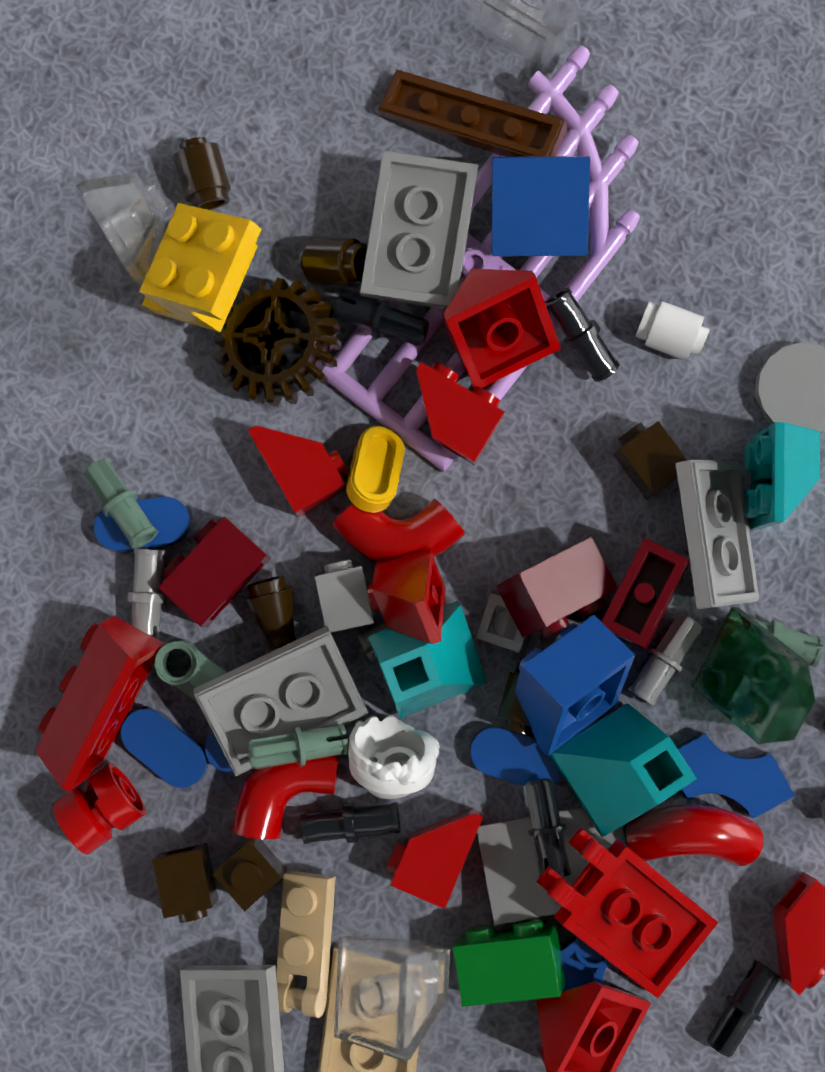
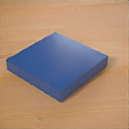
(540, 205)

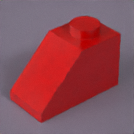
(301, 468)
(410, 595)
(434, 857)

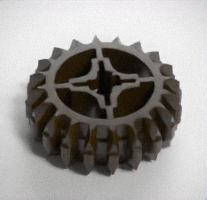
(246, 335)

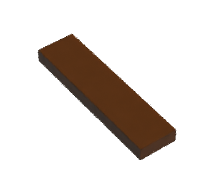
(470, 117)

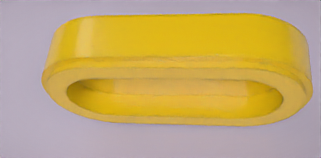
(375, 469)

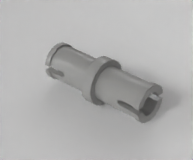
(146, 595)

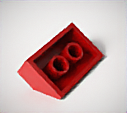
(95, 700)

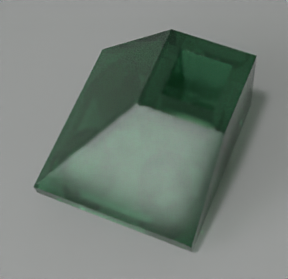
(756, 680)

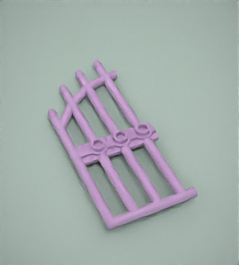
(478, 255)

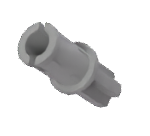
(665, 658)

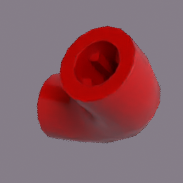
(388, 538)
(271, 788)
(695, 832)

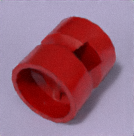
(91, 823)

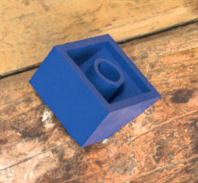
(572, 682)

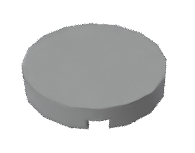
(793, 386)

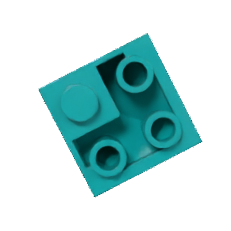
(783, 471)
(429, 673)
(621, 768)

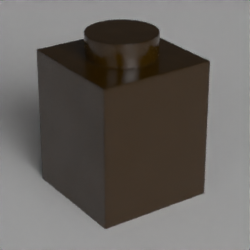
(649, 458)
(249, 872)
(185, 882)

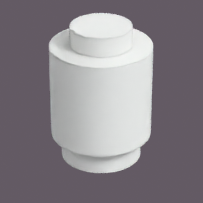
(672, 330)

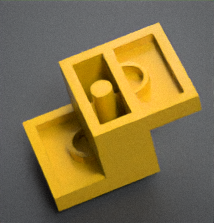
(200, 266)

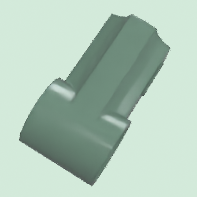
(201, 670)

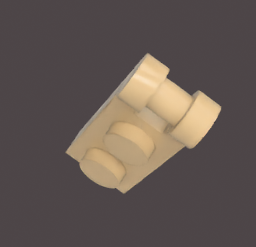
(305, 941)

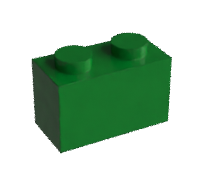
(509, 963)

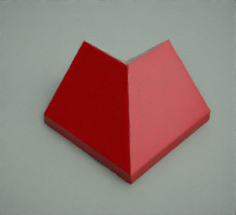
(499, 324)
(588, 1027)

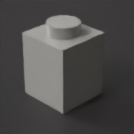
(344, 597)

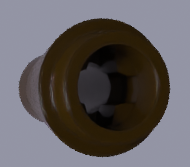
(273, 610)

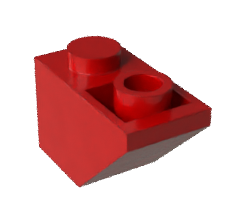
(457, 417)
(801, 933)

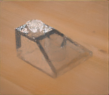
(128, 218)
(389, 992)

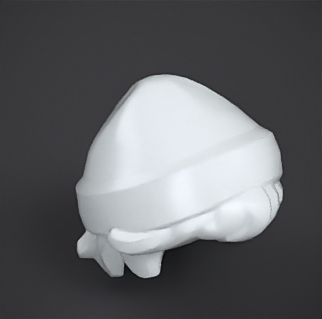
(391, 757)

